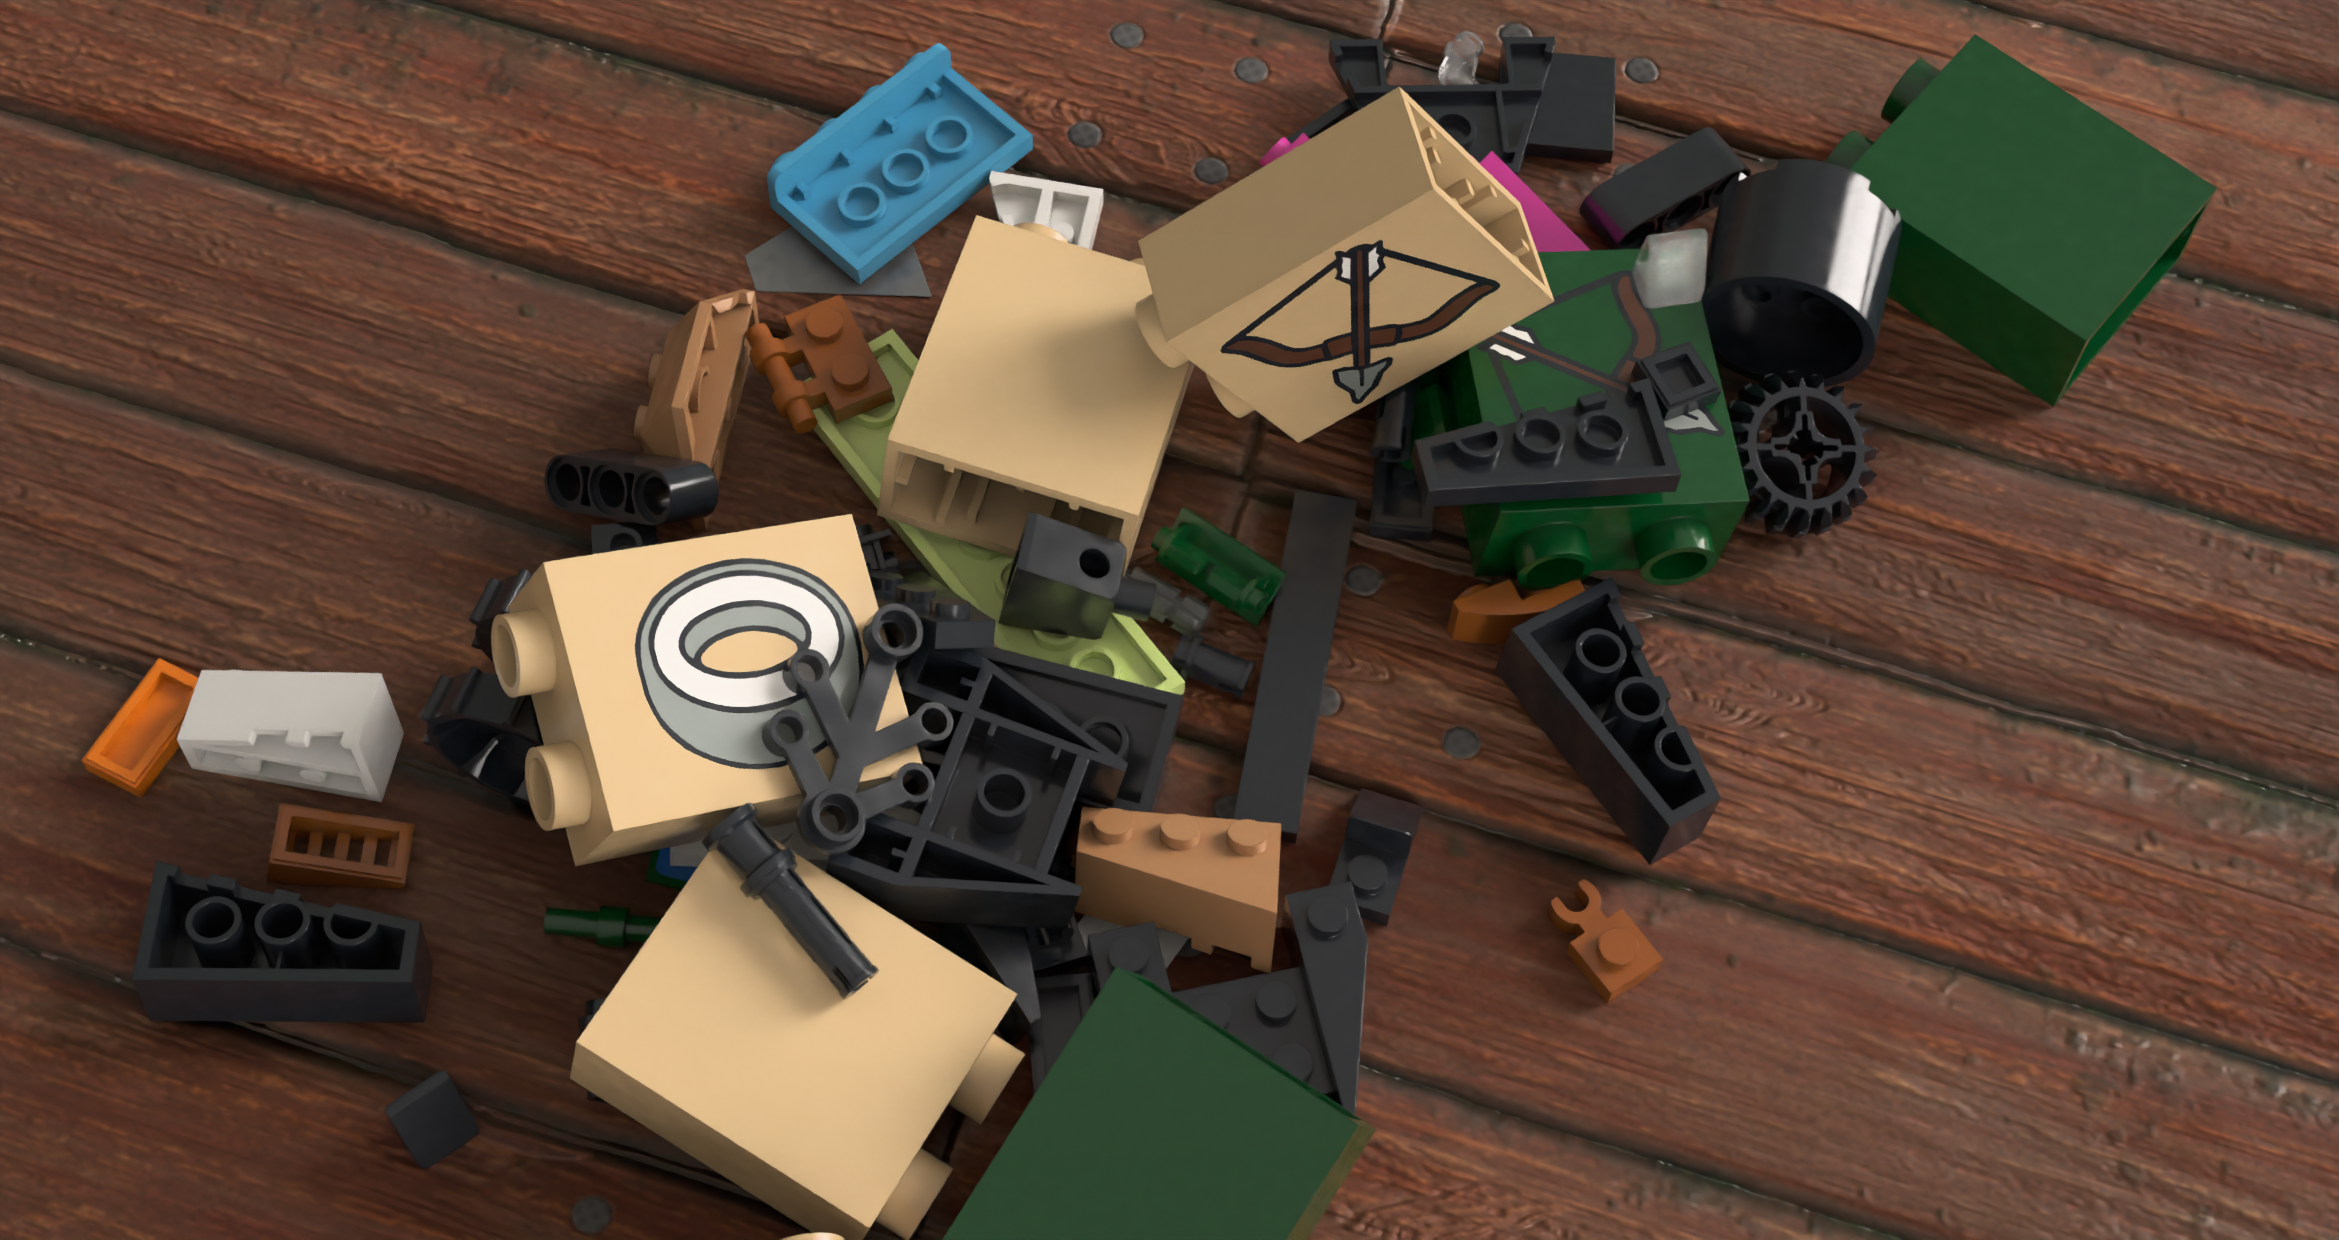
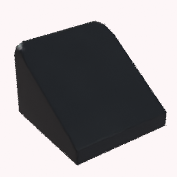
(432, 1120)

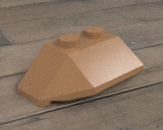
(699, 384)

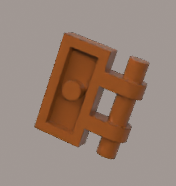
(836, 357)

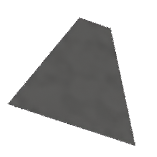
(797, 266)

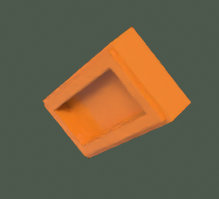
(143, 730)

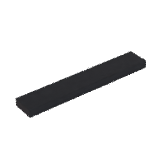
(1296, 662)

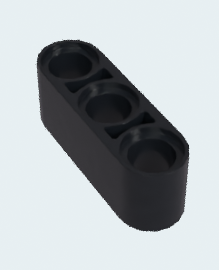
(1662, 191)
(631, 486)

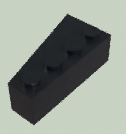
(1611, 719)
(273, 957)

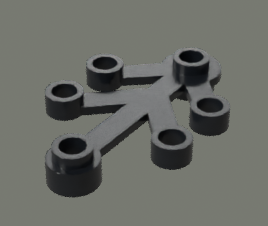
(854, 738)

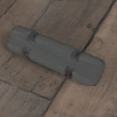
(1187, 614)

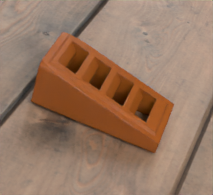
(321, 824)

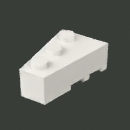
(295, 729)

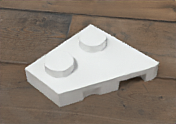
(1058, 205)

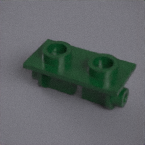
(1219, 565)

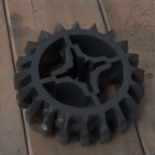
(1800, 411)

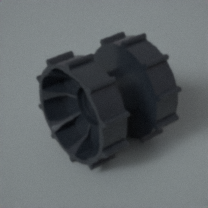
(474, 718)

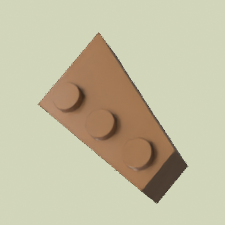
(1185, 874)

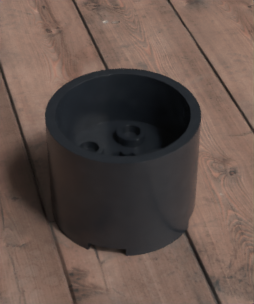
(1799, 272)

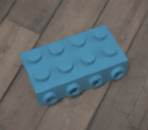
(894, 164)

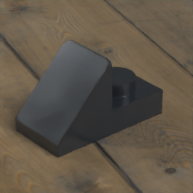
(1377, 851)

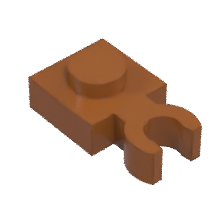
(1606, 950)

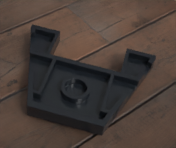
(1474, 115)

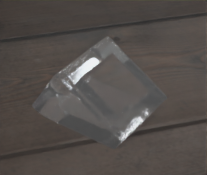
(1672, 268)

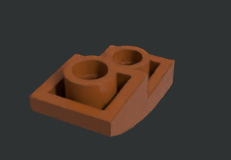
(1491, 612)

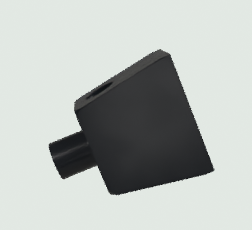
(1070, 581)

